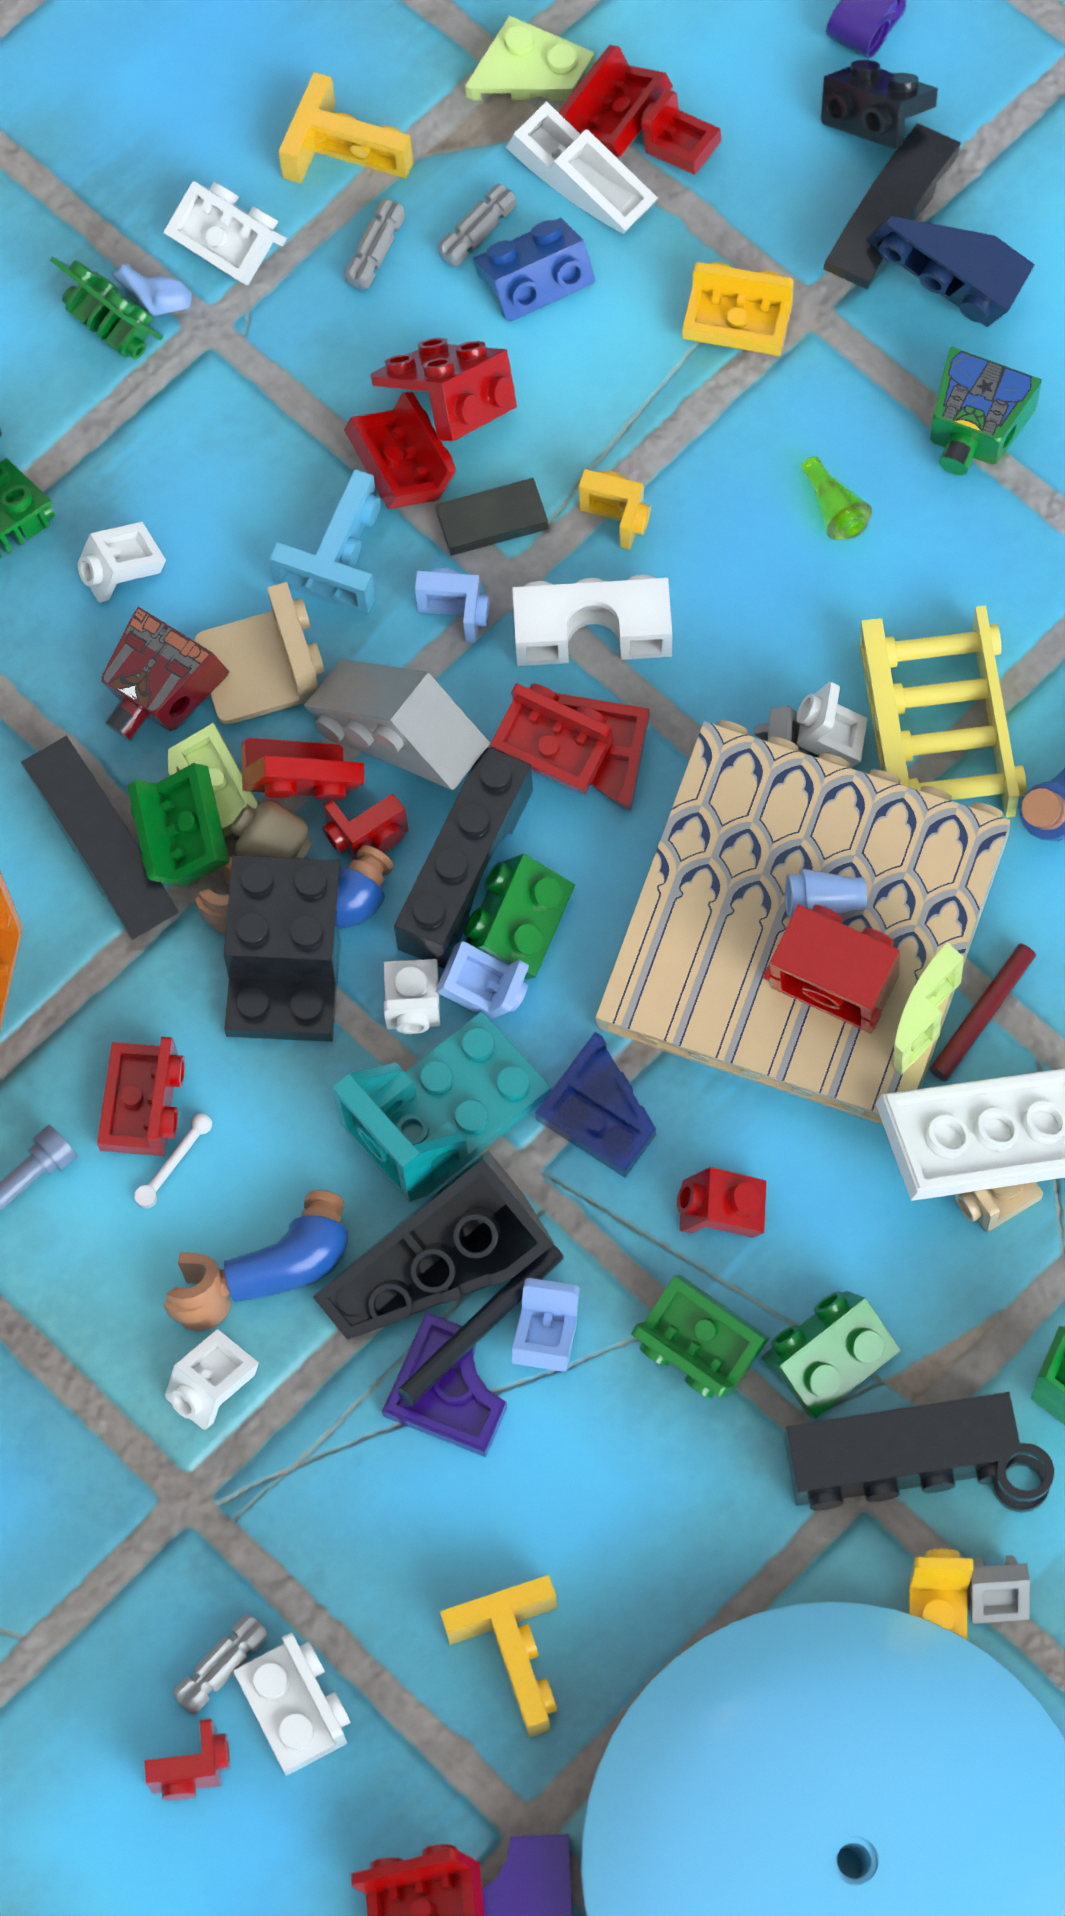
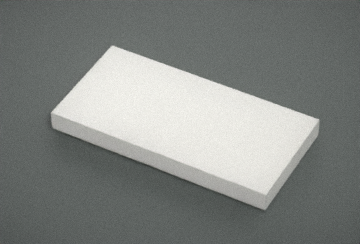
(977, 1133)

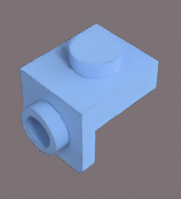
(455, 594)
(482, 981)
(546, 1324)

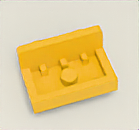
(738, 308)

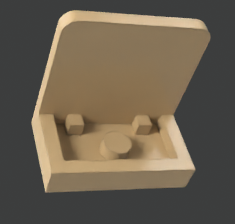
(265, 659)

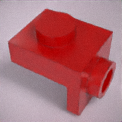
(677, 135)
(378, 827)
(722, 1203)
(181, 1775)

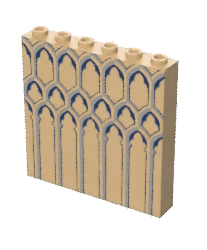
(719, 909)

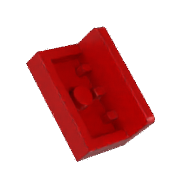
(613, 100)
(402, 453)
(552, 737)
(298, 768)
(139, 1098)
(427, 1885)

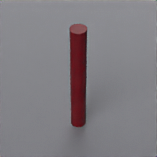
(982, 1012)

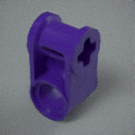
(864, 23)

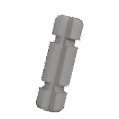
(476, 225)
(374, 244)
(219, 1664)

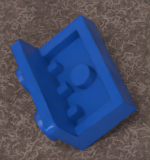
(535, 268)

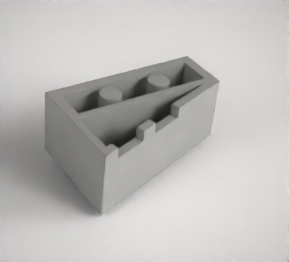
(398, 719)

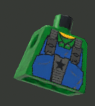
(980, 410)

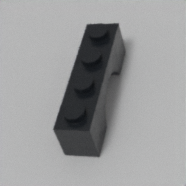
(448, 881)

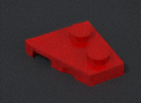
(621, 764)

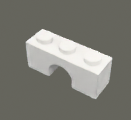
(631, 608)

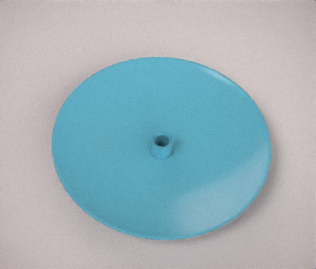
(820, 1739)

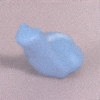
(154, 294)

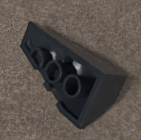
(455, 1243)

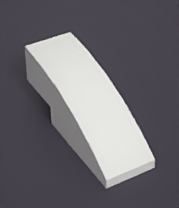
(580, 169)

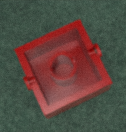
(835, 966)

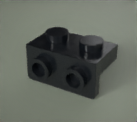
(874, 101)

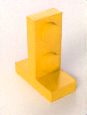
(339, 136)
(500, 1614)

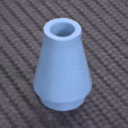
(824, 889)

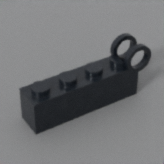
(912, 1449)

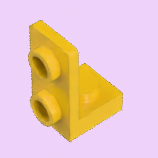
(940, 1589)

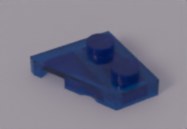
(598, 1110)

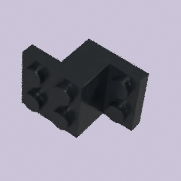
(282, 948)

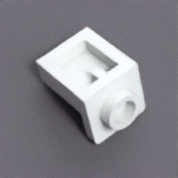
(118, 557)
(411, 996)
(209, 1378)

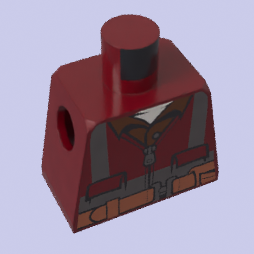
(158, 675)

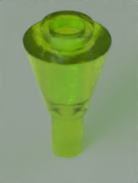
(841, 509)

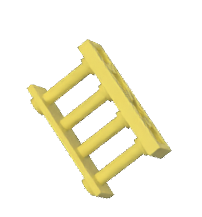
(890, 700)

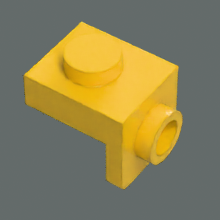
(615, 498)

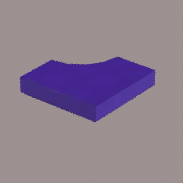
(457, 1405)
(532, 1879)

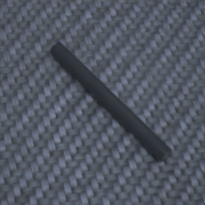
(476, 1327)

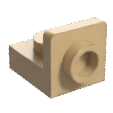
(999, 1204)

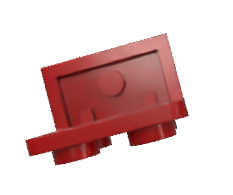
(464, 383)

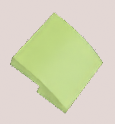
(921, 1017)

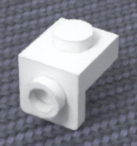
(830, 727)

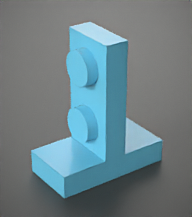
(331, 570)

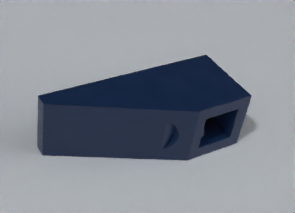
(962, 265)

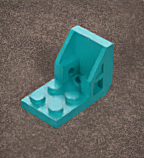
(440, 1110)

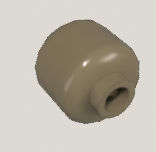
(270, 832)

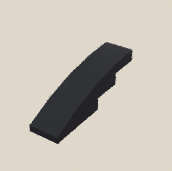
(899, 191)
(98, 837)

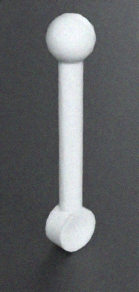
(146, 1194)

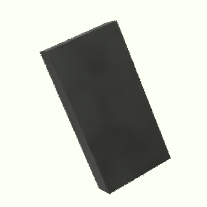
(492, 516)

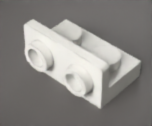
(223, 232)
(291, 1705)

